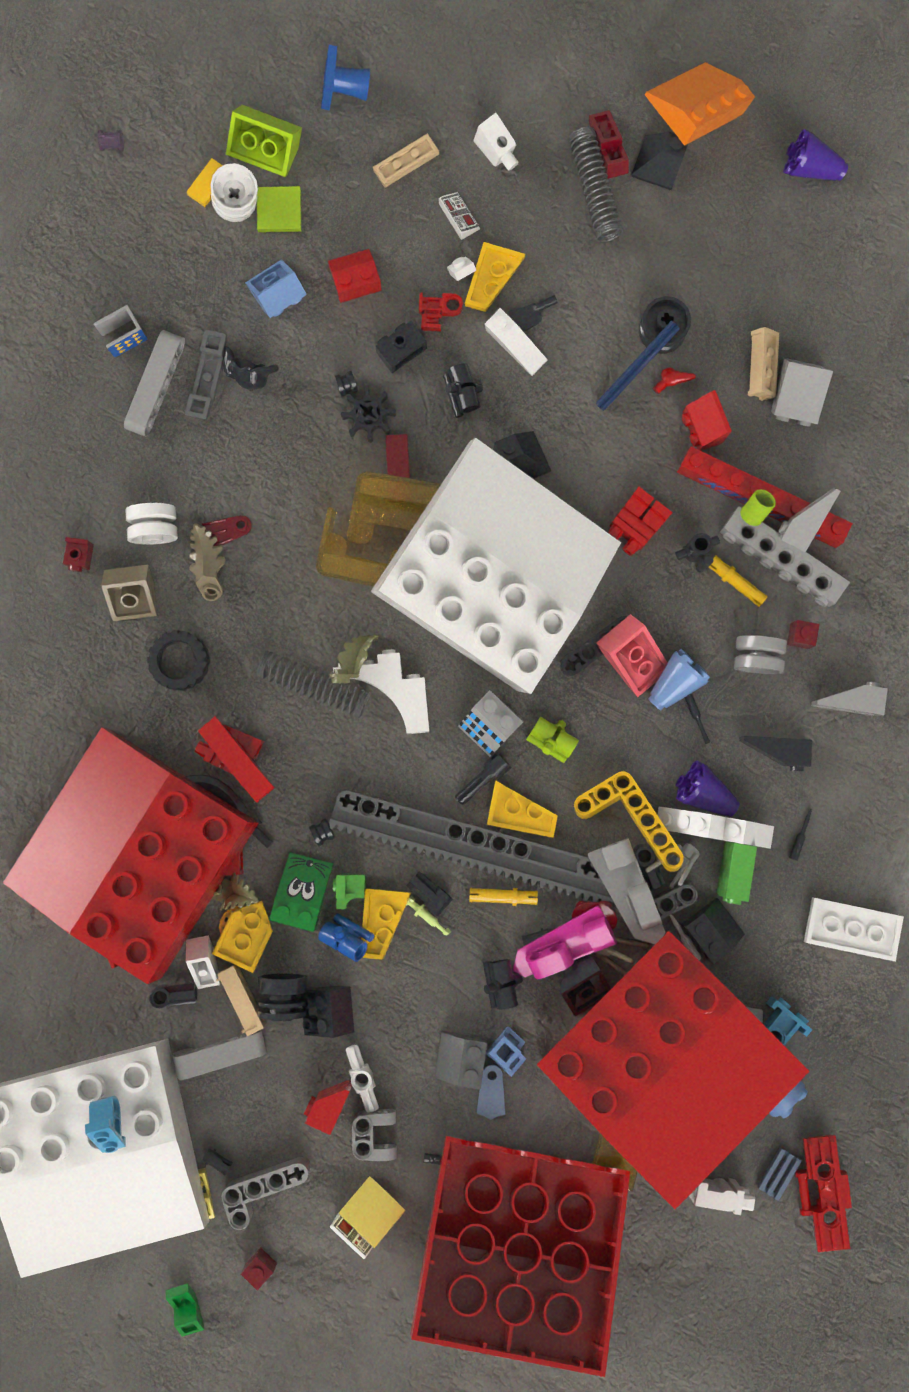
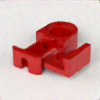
(434, 306)

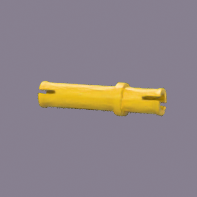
(736, 580)
(503, 896)

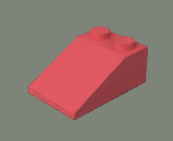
(633, 654)

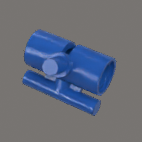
(346, 937)

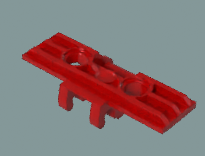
(833, 1193)

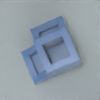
(507, 1052)

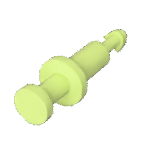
(427, 916)

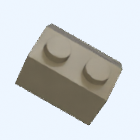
(129, 592)

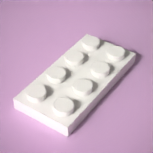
(853, 929)

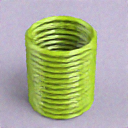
(758, 507)

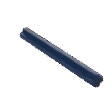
(638, 365)

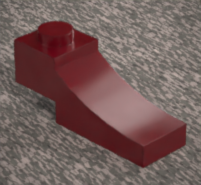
(610, 144)

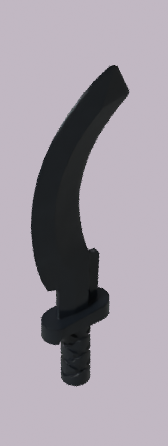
(225, 793)

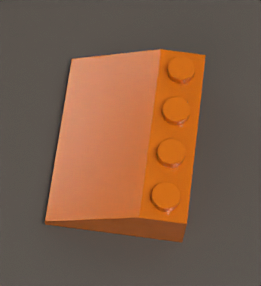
(700, 101)

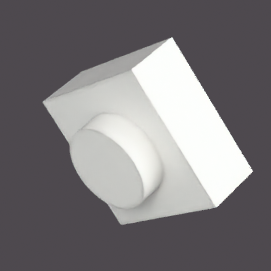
(461, 268)

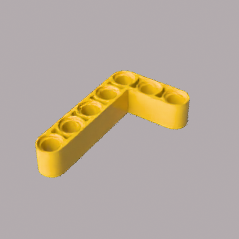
(636, 813)

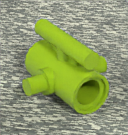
(553, 739)

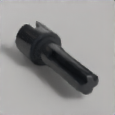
(494, 767)

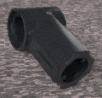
(654, 877)
(433, 896)
(176, 995)

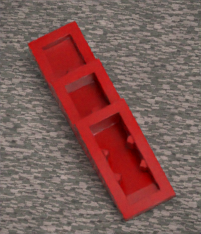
(236, 759)

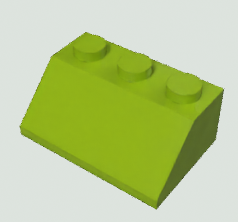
(263, 140)

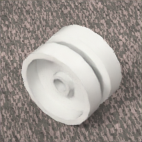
(151, 523)

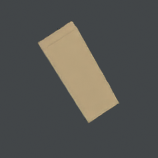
(406, 160)

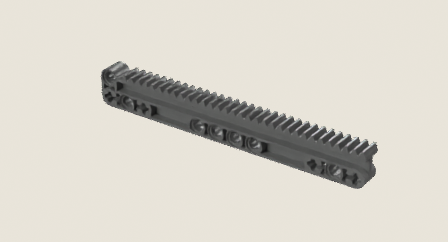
(432, 833)

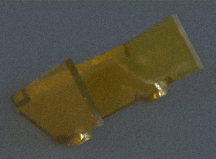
(335, 563)

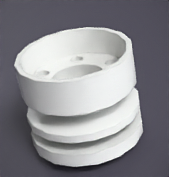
(238, 181)

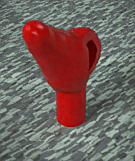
(671, 377)

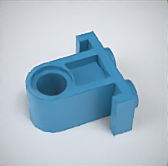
(785, 1021)
(105, 1125)

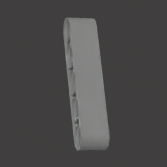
(154, 383)

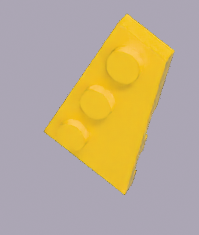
(491, 275)
(518, 813)
(381, 917)

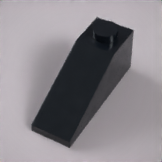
(784, 751)

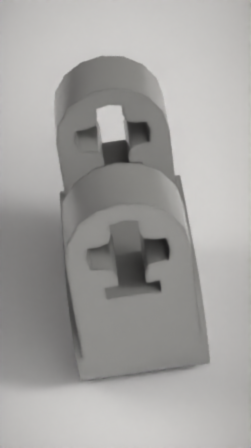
(377, 1152)

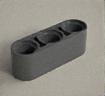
(675, 899)

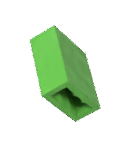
(736, 872)

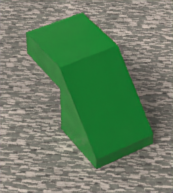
(186, 1309)

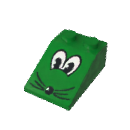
(301, 892)

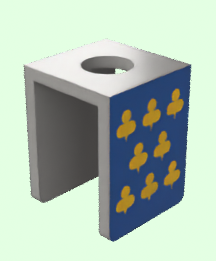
(115, 321)

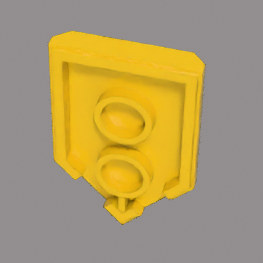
(244, 936)

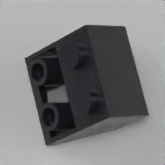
(328, 1011)

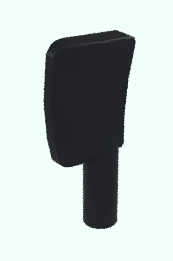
(530, 315)

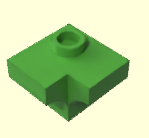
(348, 887)

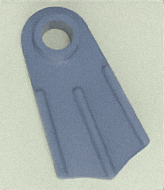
(491, 1094)

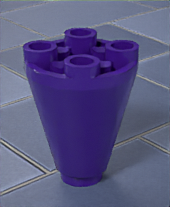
(814, 159)
(705, 791)

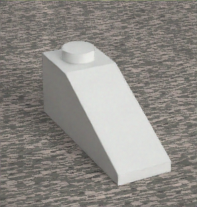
(515, 342)

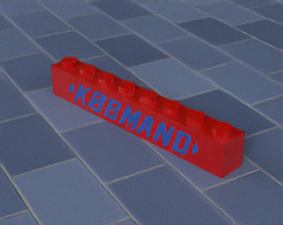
(741, 486)

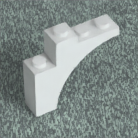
(406, 694)
(716, 827)

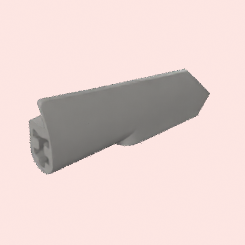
(625, 884)

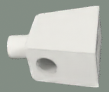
(496, 142)

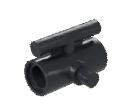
(462, 389)
(692, 554)
(501, 984)

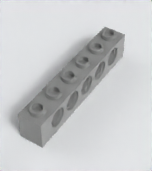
(833, 583)

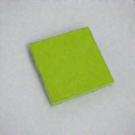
(279, 209)

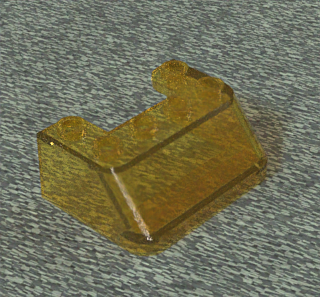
(387, 502)

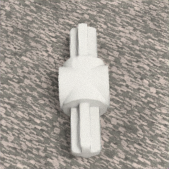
(365, 1089)

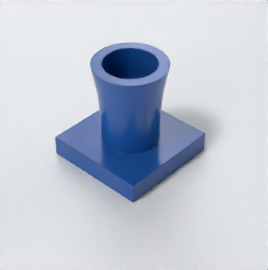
(343, 80)

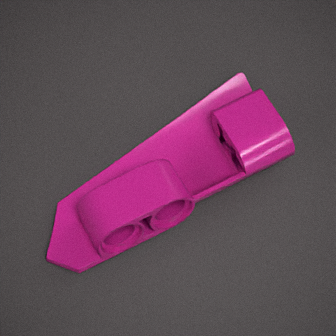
(563, 945)

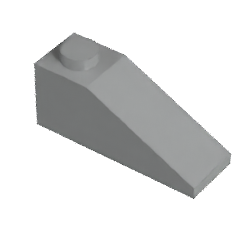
(804, 525)
(866, 700)

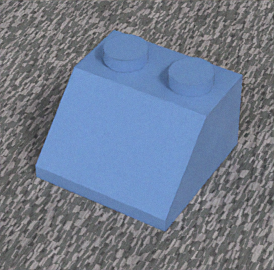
(276, 288)

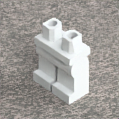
(723, 1196)

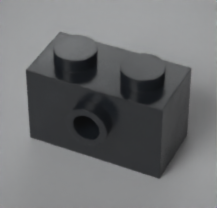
(401, 346)

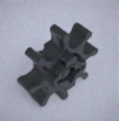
(368, 405)

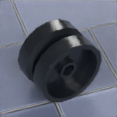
(659, 315)

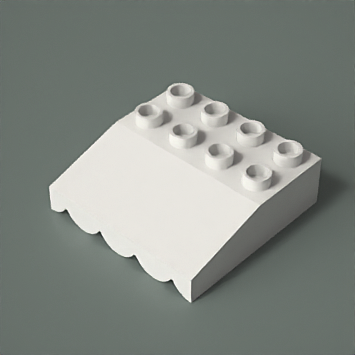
(498, 567)
(70, 1199)

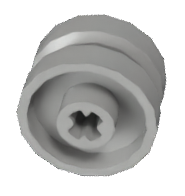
(760, 654)

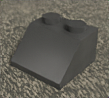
(461, 1059)

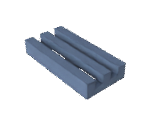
(787, 1177)

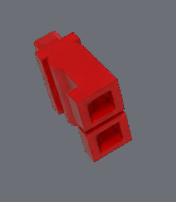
(632, 527)
(249, 743)

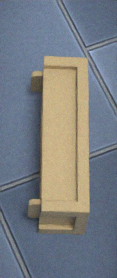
(764, 363)
(241, 999)

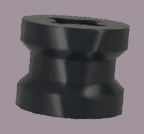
(346, 383)
(322, 832)

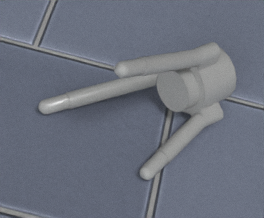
(690, 856)

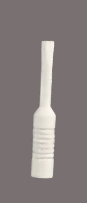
(685, 939)

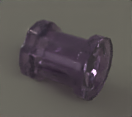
(110, 140)

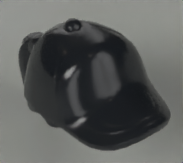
(245, 372)

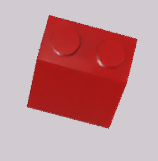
(355, 275)
(706, 422)
(326, 1107)

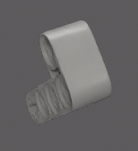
(219, 1055)
(268, 1187)

